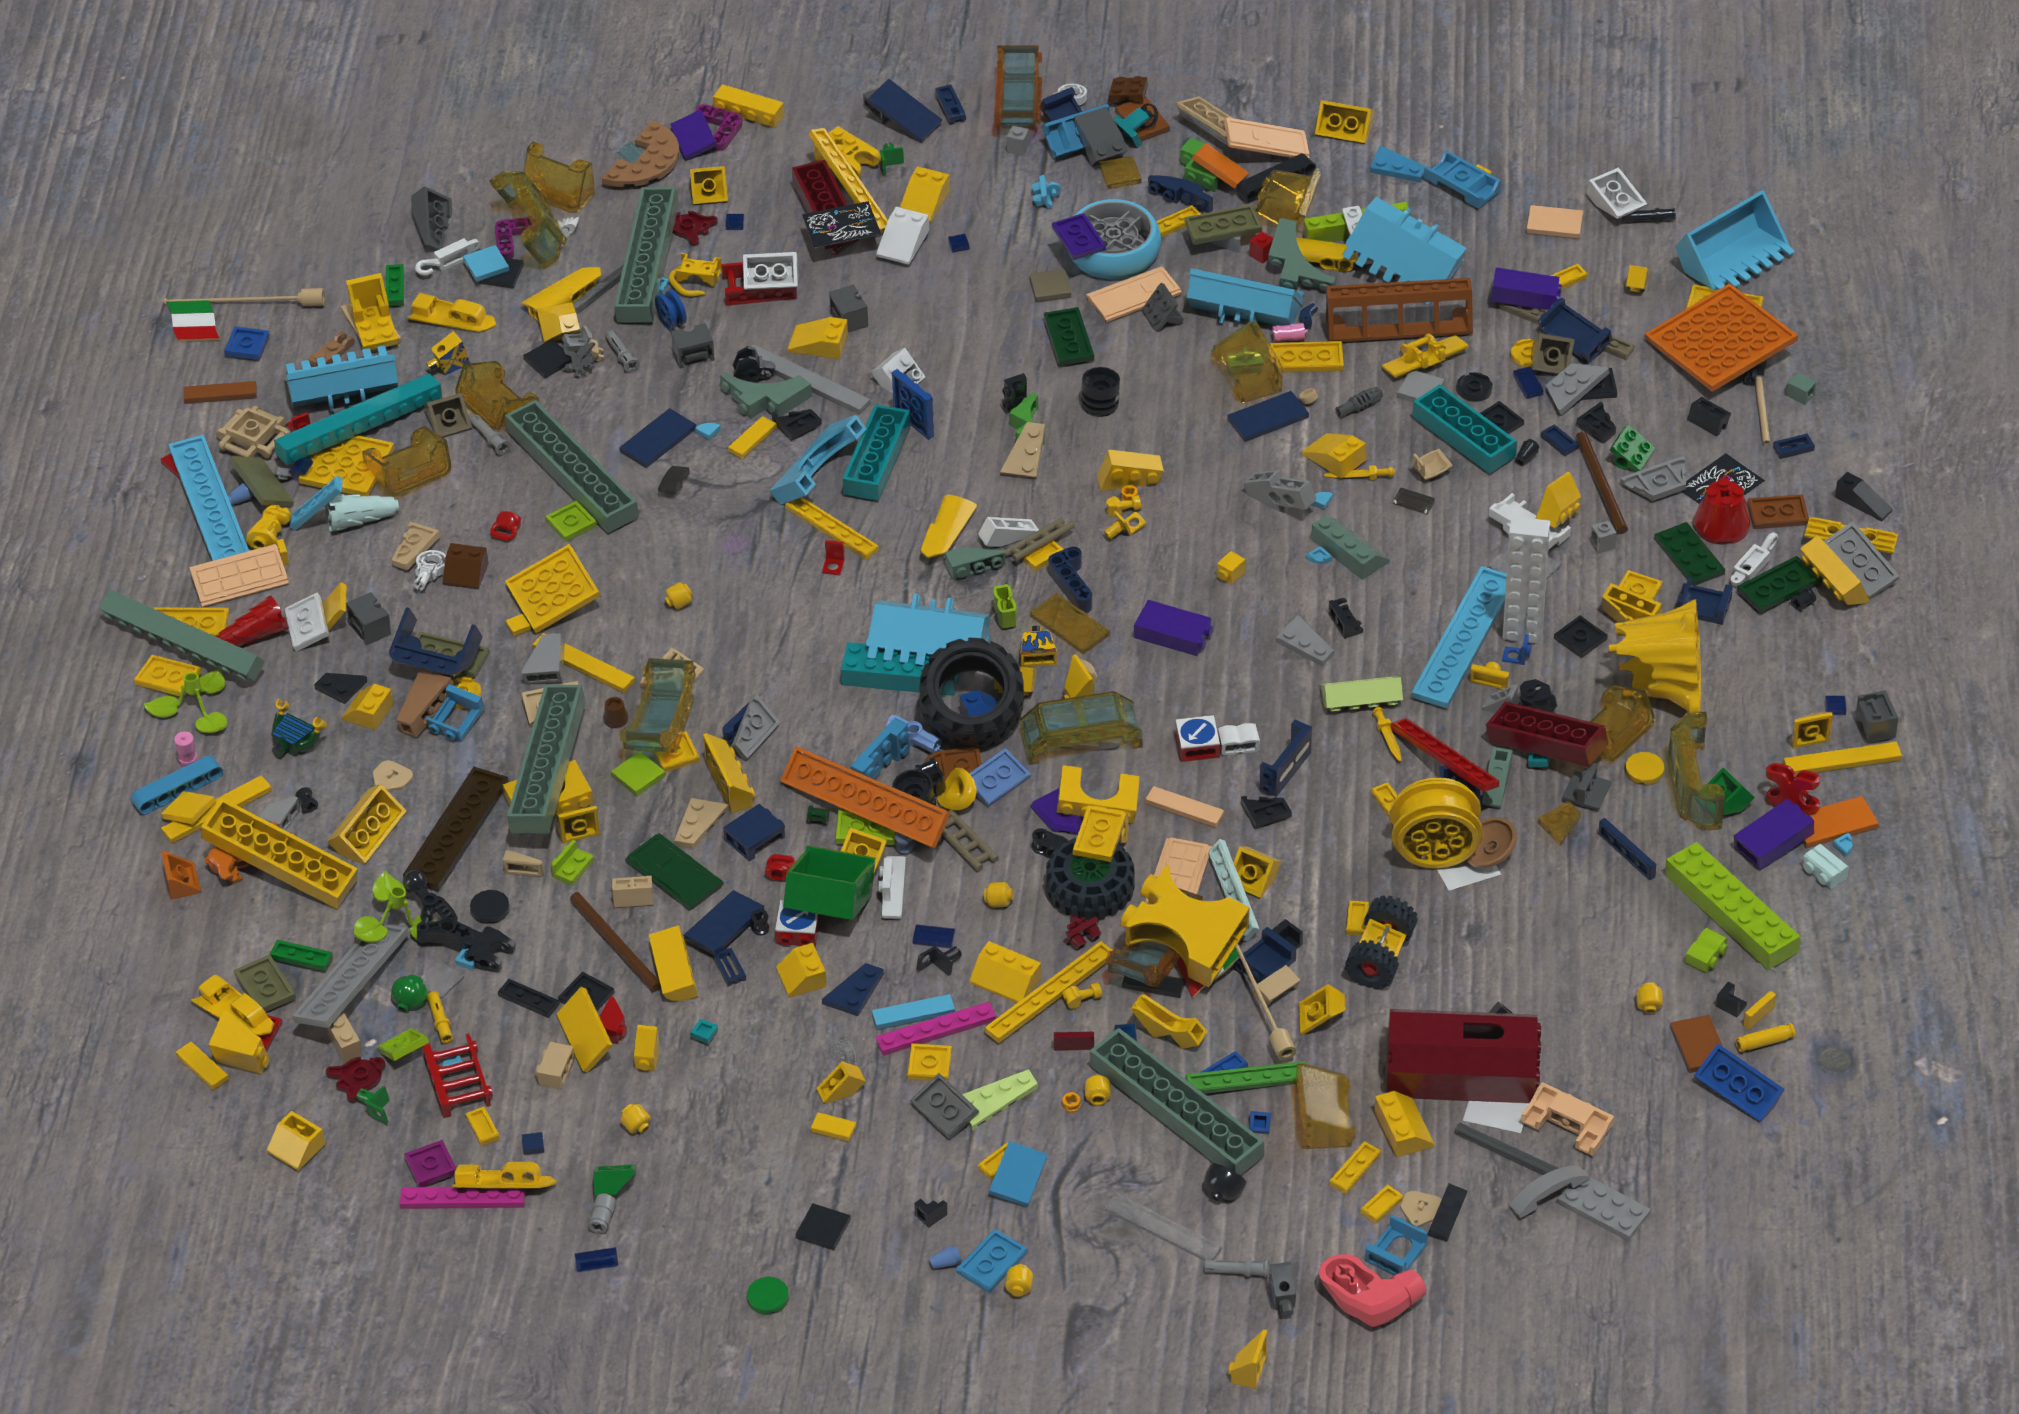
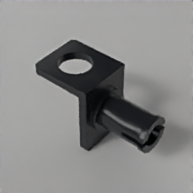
(1753, 372)
(942, 960)

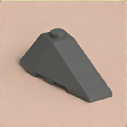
(432, 215)

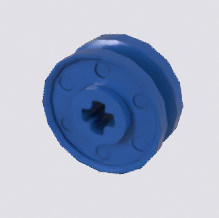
(670, 309)

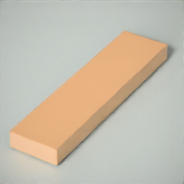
(1184, 806)

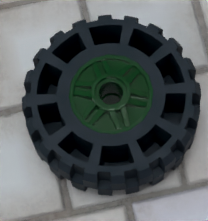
(1089, 885)

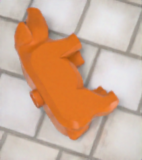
(226, 863)

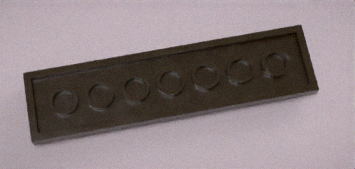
(457, 826)

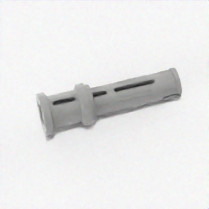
(625, 355)
(493, 438)
(1246, 1267)

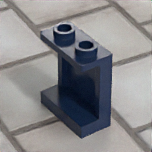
(1060, 105)
(1711, 604)
(753, 830)
(1267, 955)

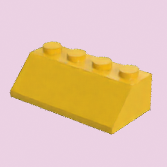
(1834, 572)
(728, 773)
(367, 825)

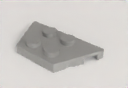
(1573, 384)
(1658, 480)

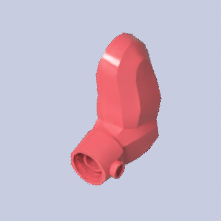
(1365, 1294)

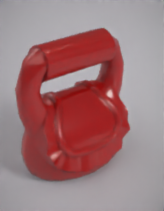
(506, 521)
(778, 868)

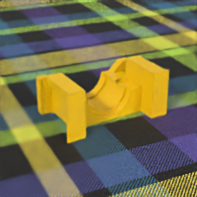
(707, 270)

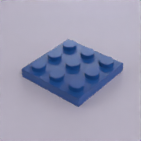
(911, 397)

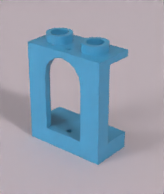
(456, 696)
(1380, 1258)

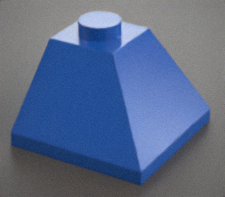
(976, 703)

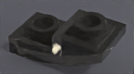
(673, 480)

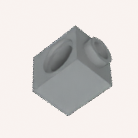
(1603, 536)

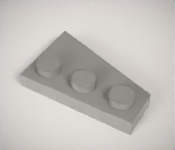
(1305, 641)
(754, 727)

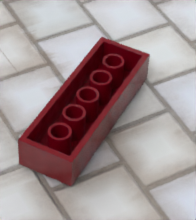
(818, 189)
(1547, 734)

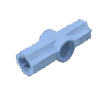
(919, 736)

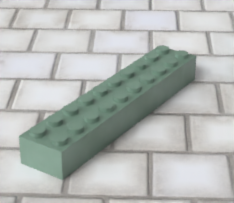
(646, 254)
(571, 466)
(546, 759)
(1176, 1102)

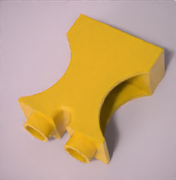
(1196, 929)

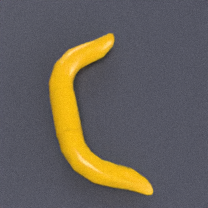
(680, 289)

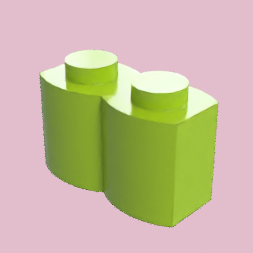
(1005, 606)
(1706, 950)

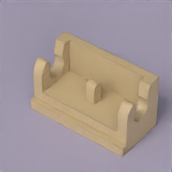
(632, 891)
(1277, 984)

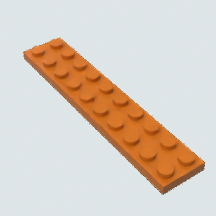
(865, 797)

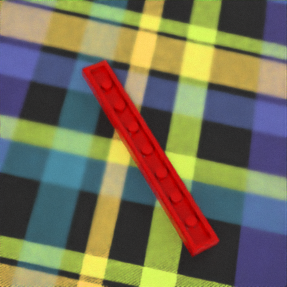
(1445, 755)

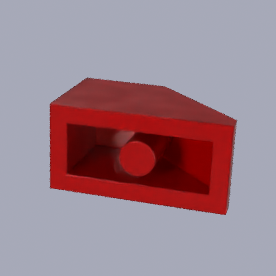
(1260, 246)
(613, 1021)

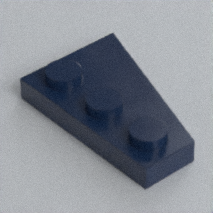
(855, 990)

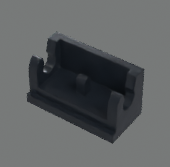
(1708, 416)
(1344, 618)

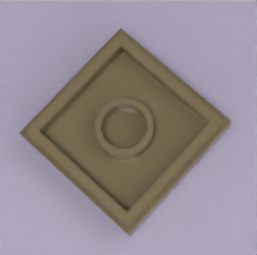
(1050, 285)

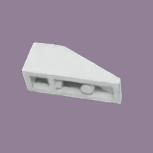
(1005, 531)

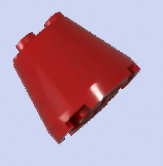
(1722, 513)

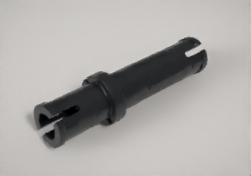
(1650, 215)

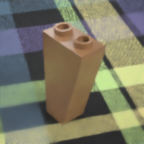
(422, 701)

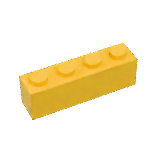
(749, 105)

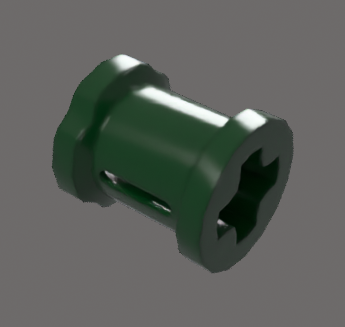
(818, 814)

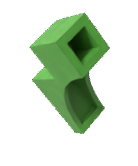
(1193, 171)
(1023, 413)

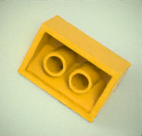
(1344, 121)
(1560, 501)
(1005, 972)
(1402, 1123)

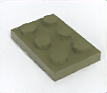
(265, 983)

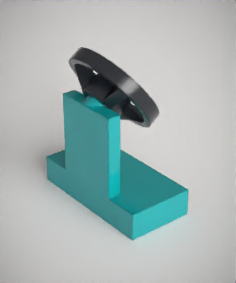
(1134, 121)

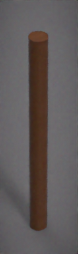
(1601, 482)
(615, 941)

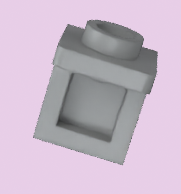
(577, 340)

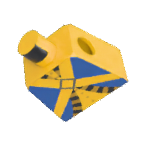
(448, 354)

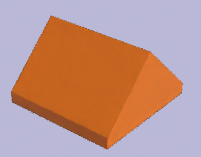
(180, 876)

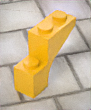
(1162, 1022)

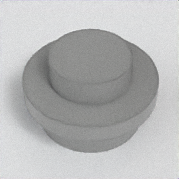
(282, 473)

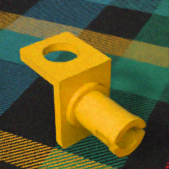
(1122, 524)

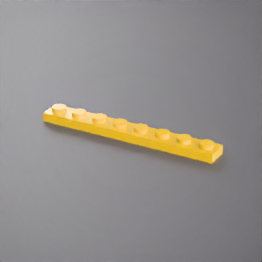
(845, 173)
(1048, 992)

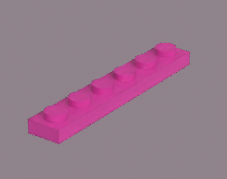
(936, 1028)
(461, 1197)

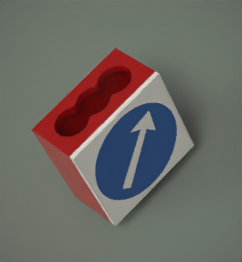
(1197, 738)
(796, 926)

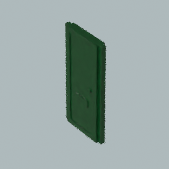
(674, 871)

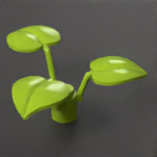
(210, 683)
(390, 890)

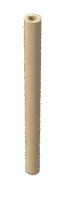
(1762, 411)

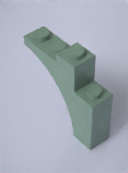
(1296, 268)
(775, 397)

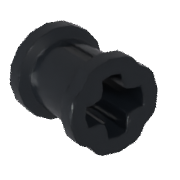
(1803, 599)
(306, 799)
(763, 926)

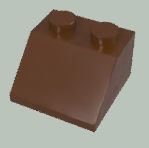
(465, 566)

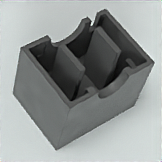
(847, 306)
(692, 345)
(369, 618)
(1877, 716)

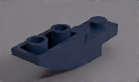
(1178, 189)

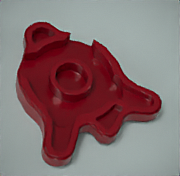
(691, 225)
(356, 1075)

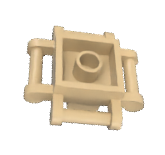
(251, 431)

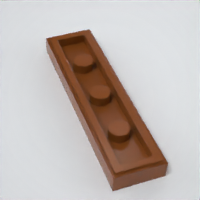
(220, 392)

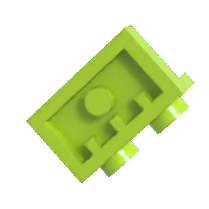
(571, 864)

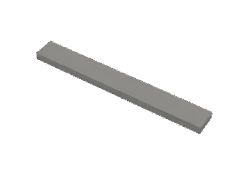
(819, 384)

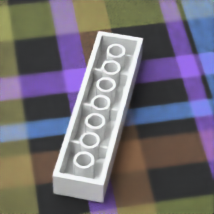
(1526, 579)

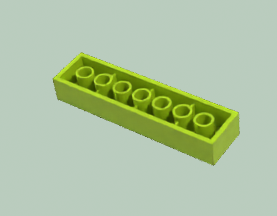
(1732, 905)

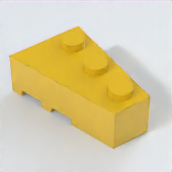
(1129, 468)
(1628, 605)

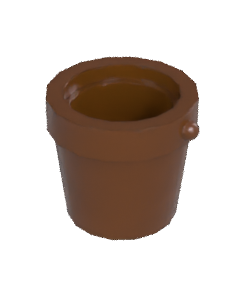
(615, 713)

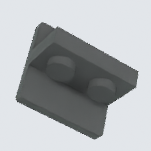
(1162, 308)
(1587, 788)

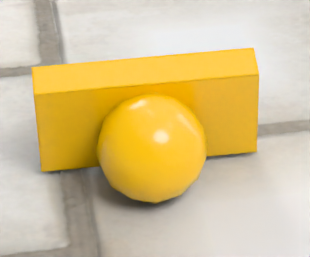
(1489, 675)

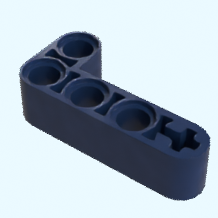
(1063, 571)

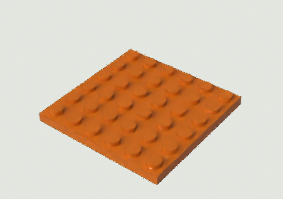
(1721, 337)

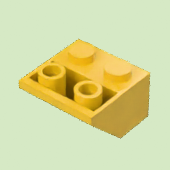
(296, 1140)

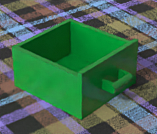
(829, 882)

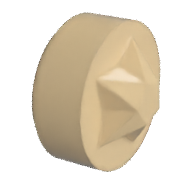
(1308, 396)

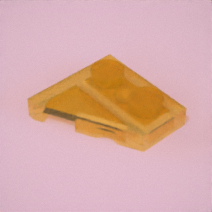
(1560, 821)

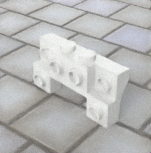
(1509, 508)

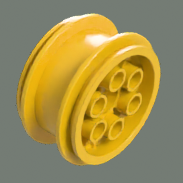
(1436, 823)

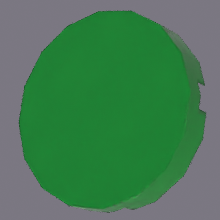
(767, 1295)

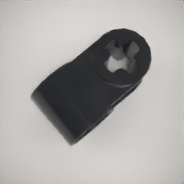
(937, 777)
(1048, 844)

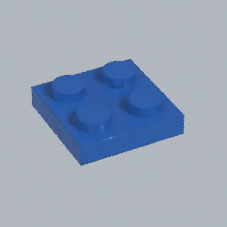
(247, 343)

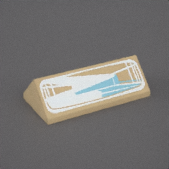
(1205, 117)

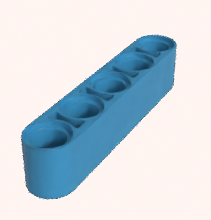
(171, 786)

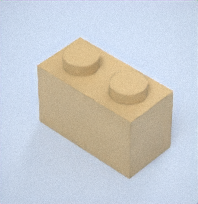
(344, 1038)
(555, 1065)

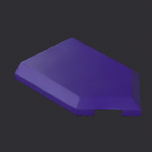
(1046, 809)

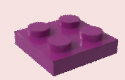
(430, 1163)

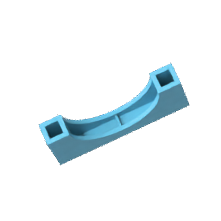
(798, 480)

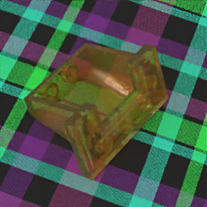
(1287, 195)

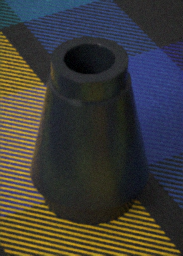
(1527, 451)

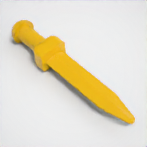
(1372, 473)
(1384, 726)

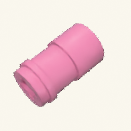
(1290, 332)
(186, 748)

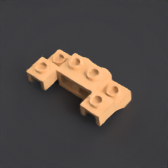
(1571, 1114)

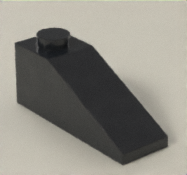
(1861, 496)

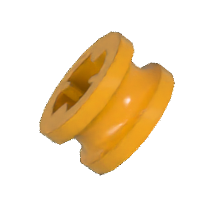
(1128, 491)
(1068, 1098)

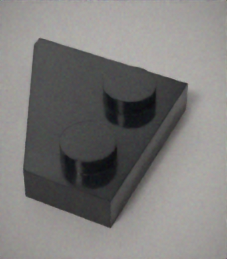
(797, 422)
(1597, 422)
(340, 686)
(1266, 810)

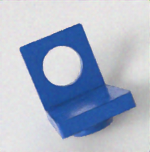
(1523, 653)

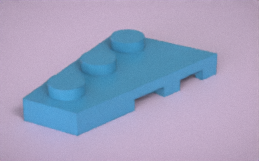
(1395, 165)

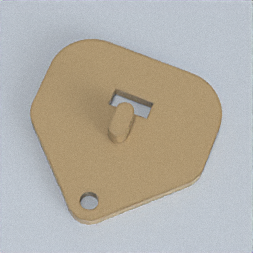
(384, 775)
(1419, 1212)

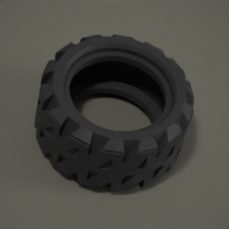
(971, 656)

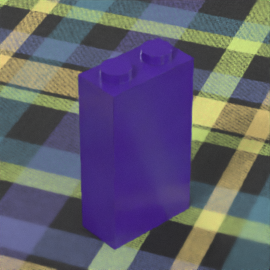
(1525, 288)
(1173, 628)
(1774, 834)

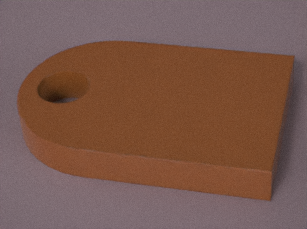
(963, 758)

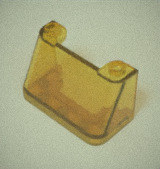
(561, 184)
(1250, 363)
(487, 394)
(412, 466)
(1626, 718)
(1323, 1107)

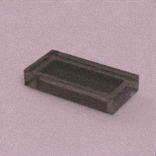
(1414, 500)

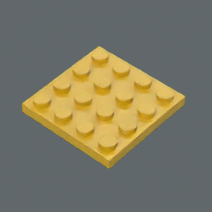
(347, 462)
(552, 588)

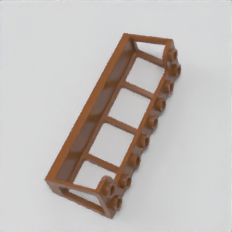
(1399, 293)

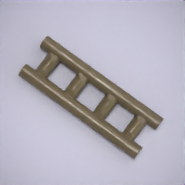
(1045, 536)
(976, 842)

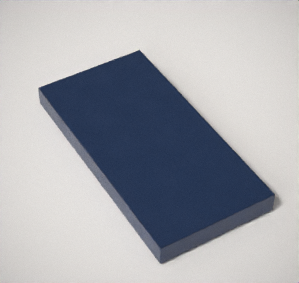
(904, 110)
(1268, 416)
(657, 438)
(723, 923)

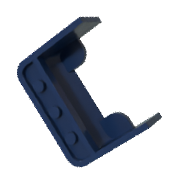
(409, 652)

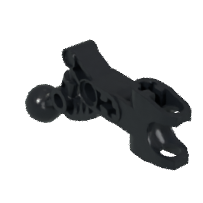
(453, 933)

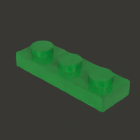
(395, 284)
(301, 955)

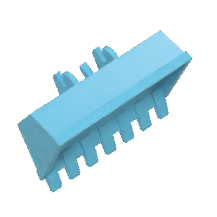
(1734, 244)
(1403, 245)
(1243, 298)
(341, 378)
(921, 628)

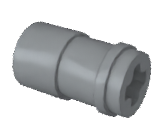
(602, 1212)

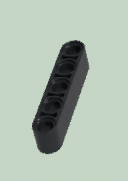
(1251, 186)

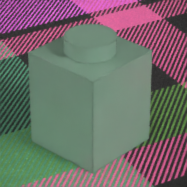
(1801, 388)

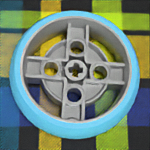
(1118, 227)

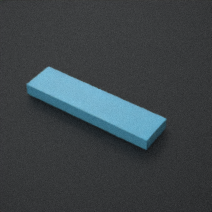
(316, 503)
(913, 1011)

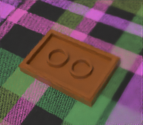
(1144, 133)
(1778, 511)
(1695, 1039)

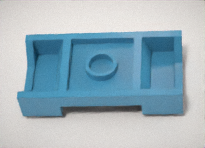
(1063, 135)
(1464, 178)
(889, 745)

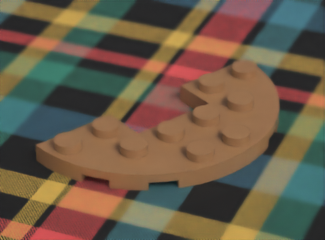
(653, 163)

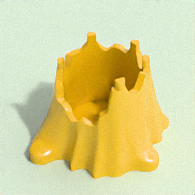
(1665, 655)

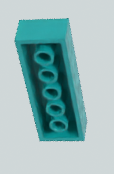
(1464, 428)
(876, 452)
(877, 673)

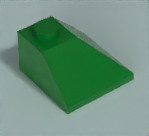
(1736, 795)
(612, 1178)

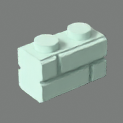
(1825, 866)

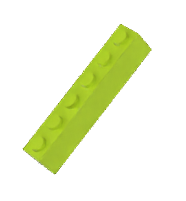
(1333, 226)

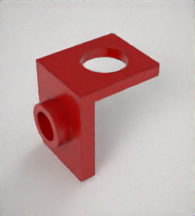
(299, 422)
(834, 555)

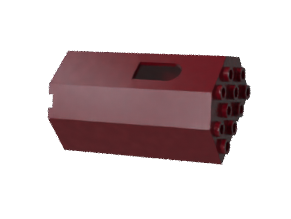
(1464, 1055)

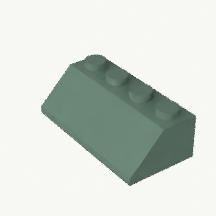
(1347, 547)

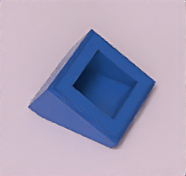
(1260, 1122)

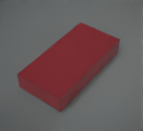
(1073, 1041)

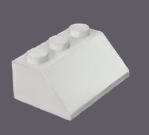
(770, 270)

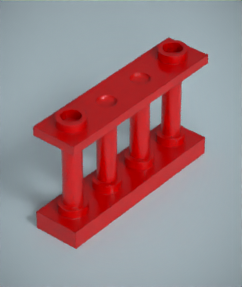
(738, 296)
(442, 1087)

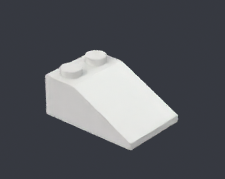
(1615, 194)
(903, 235)

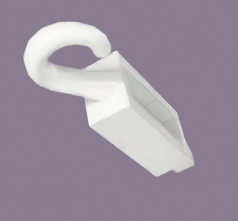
(448, 256)
(1755, 558)

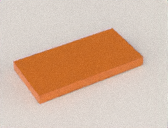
(1840, 818)

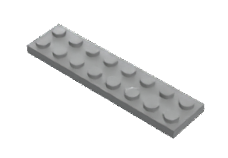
(348, 979)

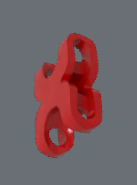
(1792, 787)

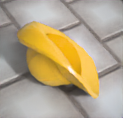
(959, 790)

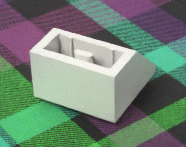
(898, 360)

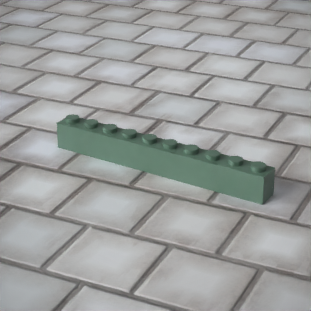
(181, 635)

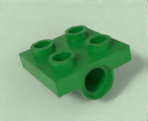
(1631, 449)

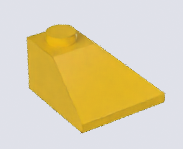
(708, 185)
(557, 321)
(1078, 680)
(1812, 729)
(578, 824)
(1320, 1008)
(1249, 1362)

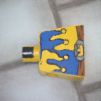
(1038, 648)

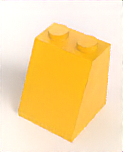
(237, 1045)

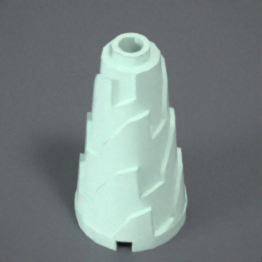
(355, 510)

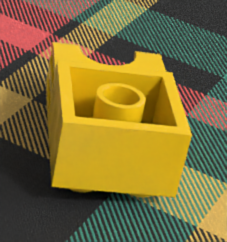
(853, 149)

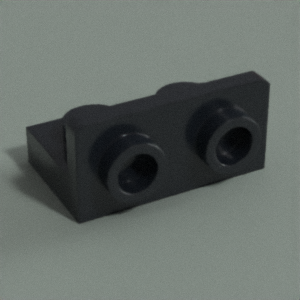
(1014, 391)

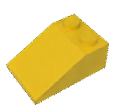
(926, 191)
(820, 338)
(1337, 453)

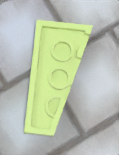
(999, 1095)

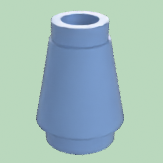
(240, 494)
(946, 1258)

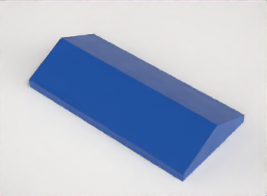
(1739, 1083)

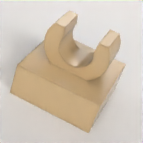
(596, 351)

